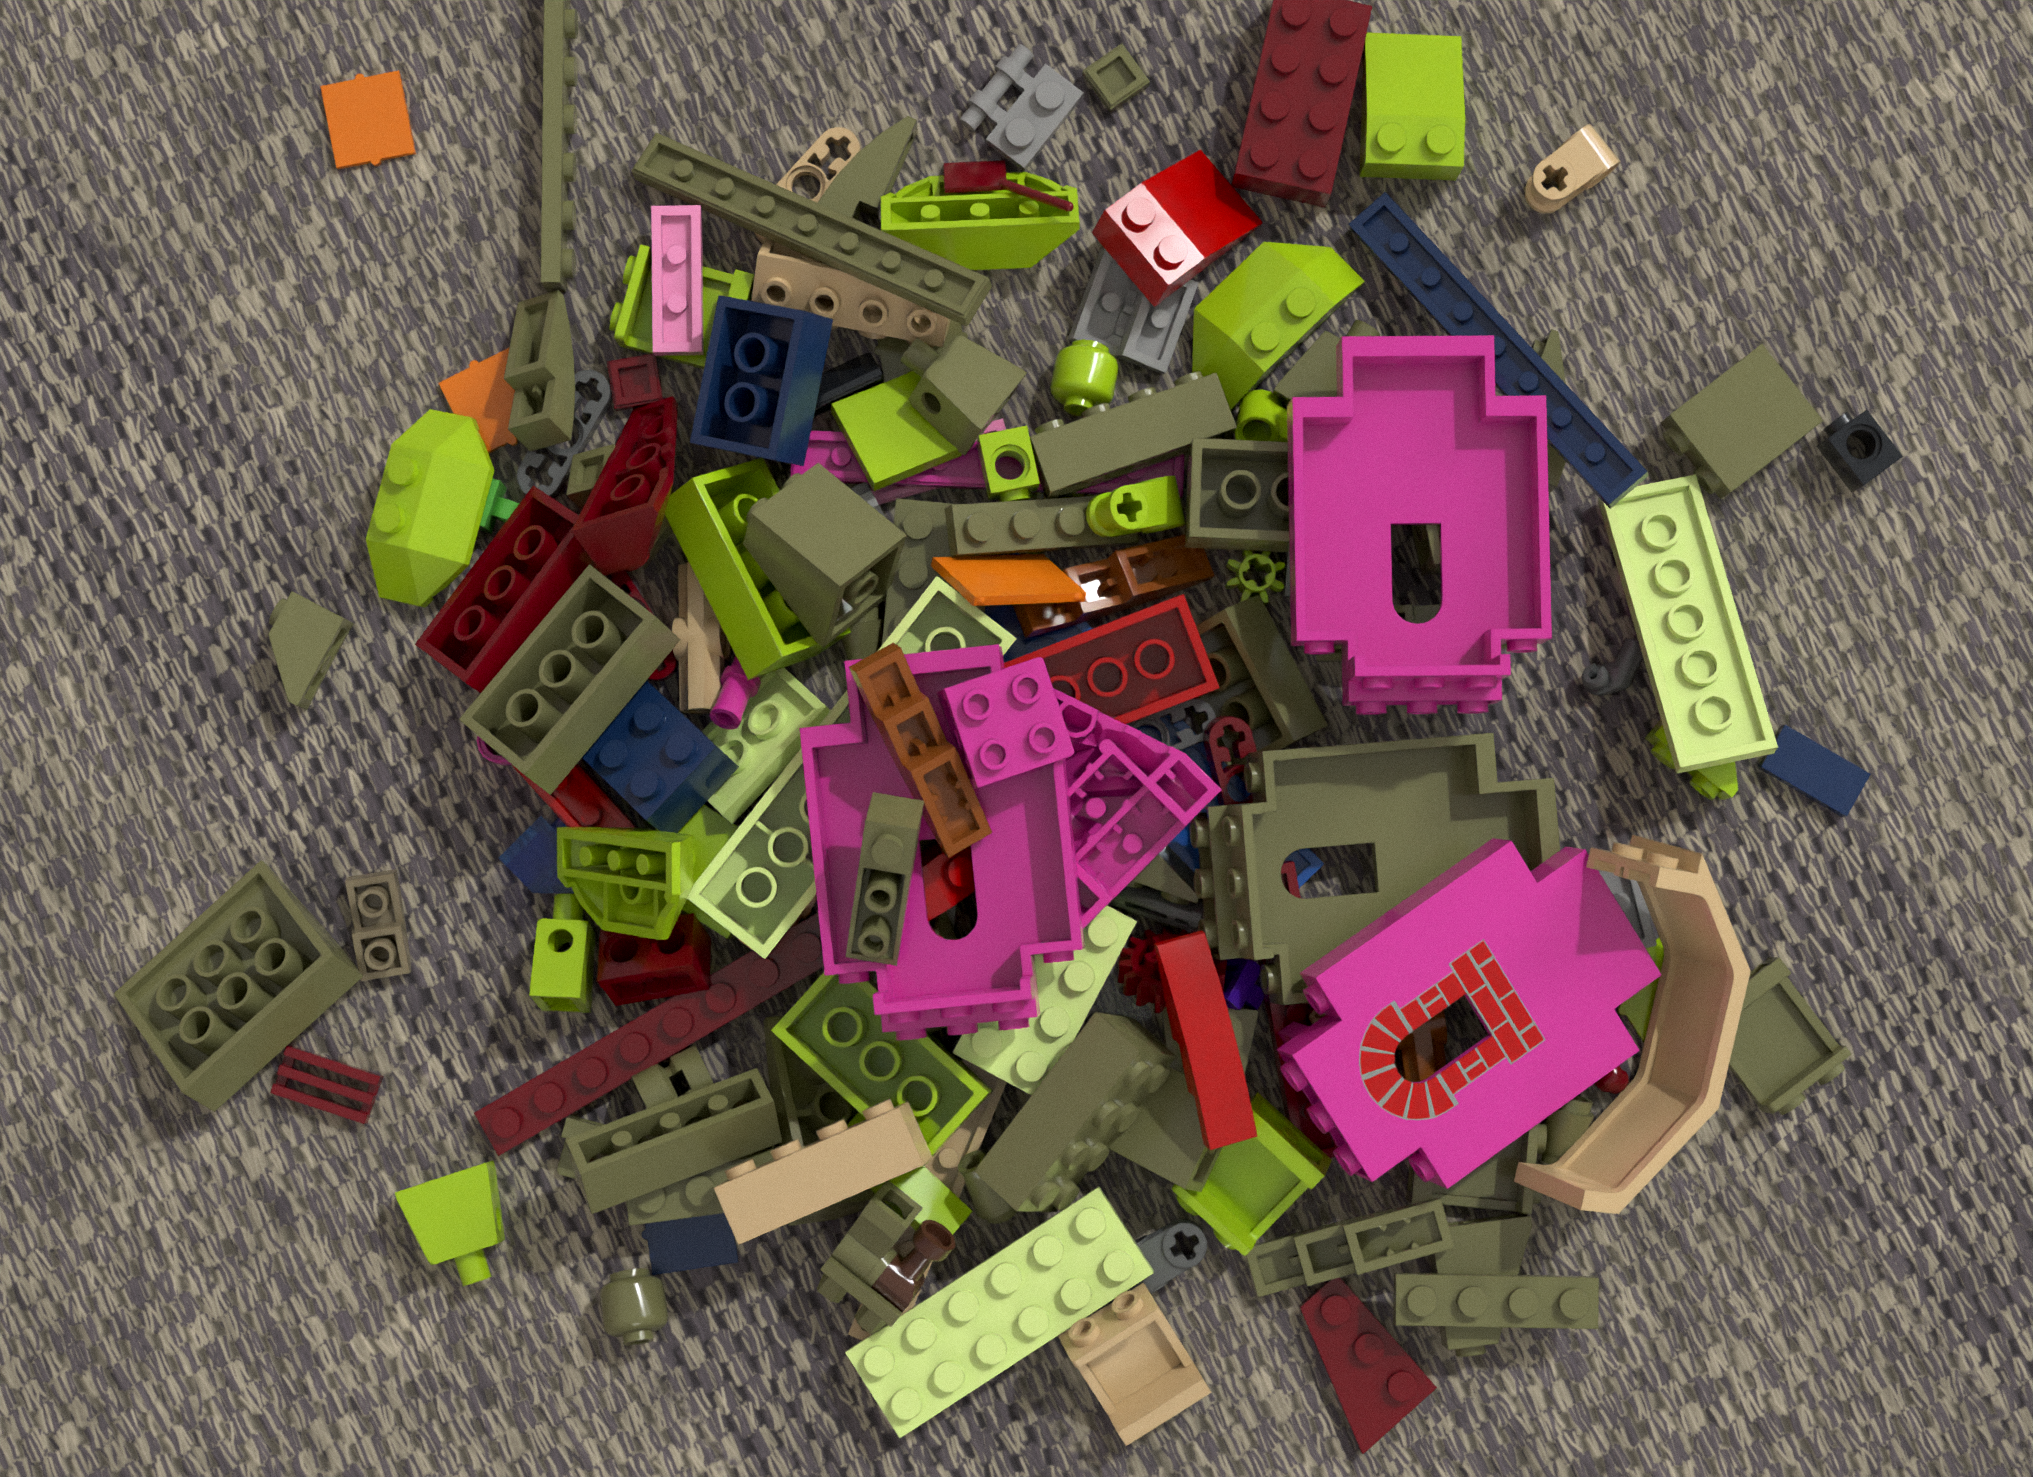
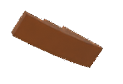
(1119, 583)
(921, 749)

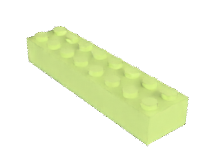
(767, 866)

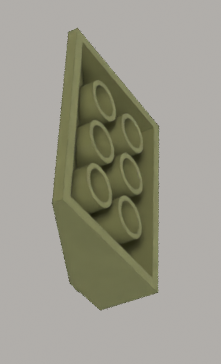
(236, 987)

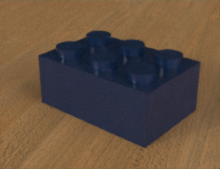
(761, 380)
(659, 760)

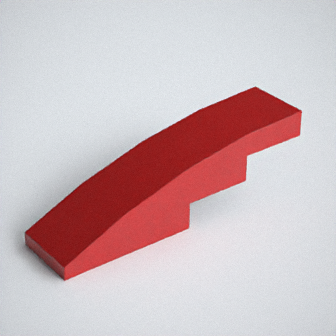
(1205, 1039)

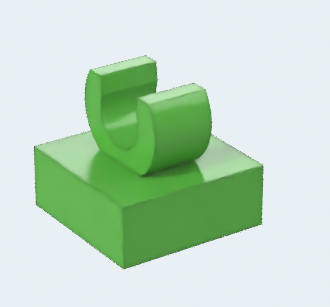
(496, 506)

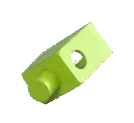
(563, 978)
(457, 1218)

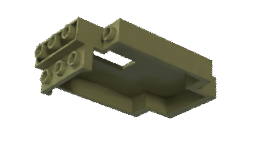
(1410, 798)

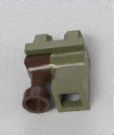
(876, 1272)

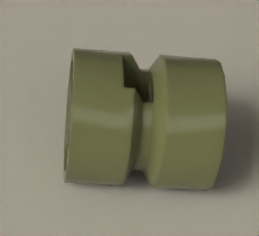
(656, 1082)

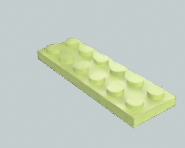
(1688, 625)
(999, 1312)

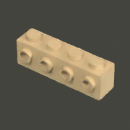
(806, 284)
(822, 1172)

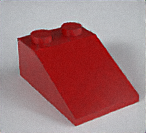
(1174, 226)

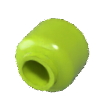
(1084, 376)

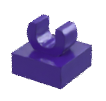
(1240, 985)

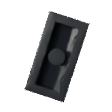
(847, 380)

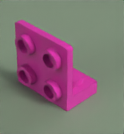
(1006, 722)

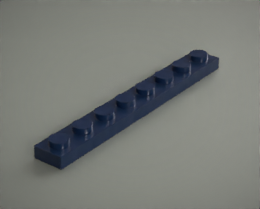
(1518, 369)

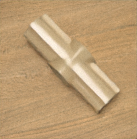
(700, 646)

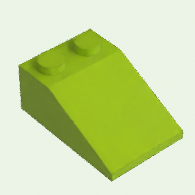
(1412, 107)

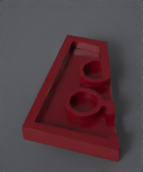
(1364, 1362)

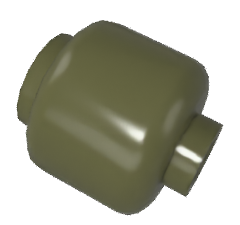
(633, 1306)

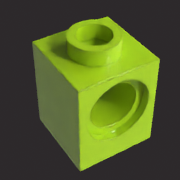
(1010, 443)

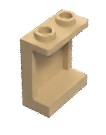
(1134, 1363)

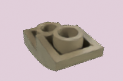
(378, 924)

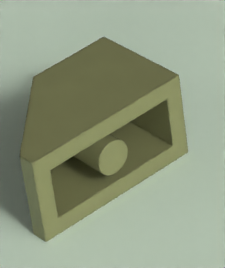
(305, 645)

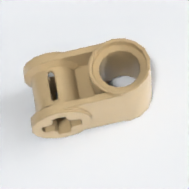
(1574, 166)

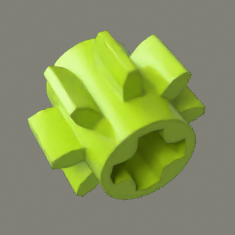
(1260, 562)

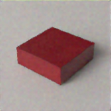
(634, 381)

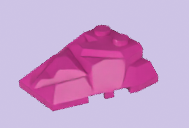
(1124, 800)

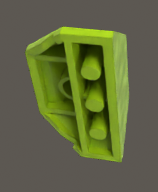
(981, 226)
(1267, 312)
(428, 507)
(628, 876)

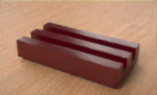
(287, 1071)

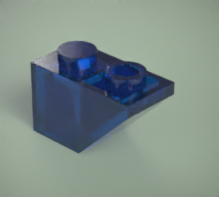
(535, 858)

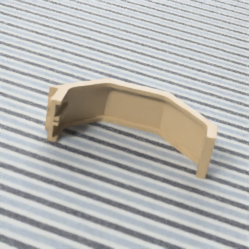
(1684, 1043)

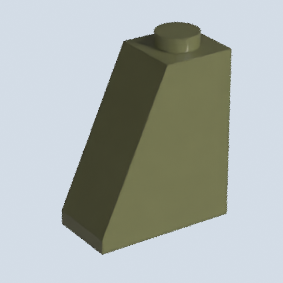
(1481, 1247)

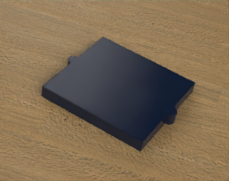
(690, 1243)

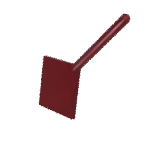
(992, 177)

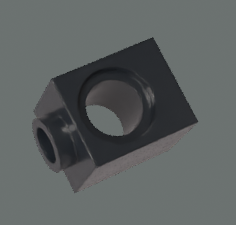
(1879, 449)

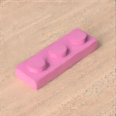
(677, 280)

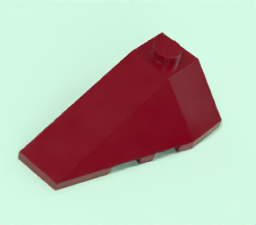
(632, 491)

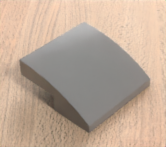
(1126, 321)

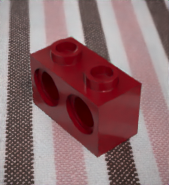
(650, 969)

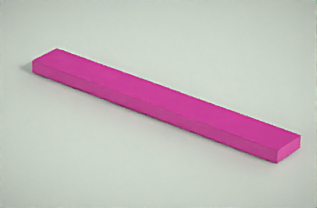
(963, 472)

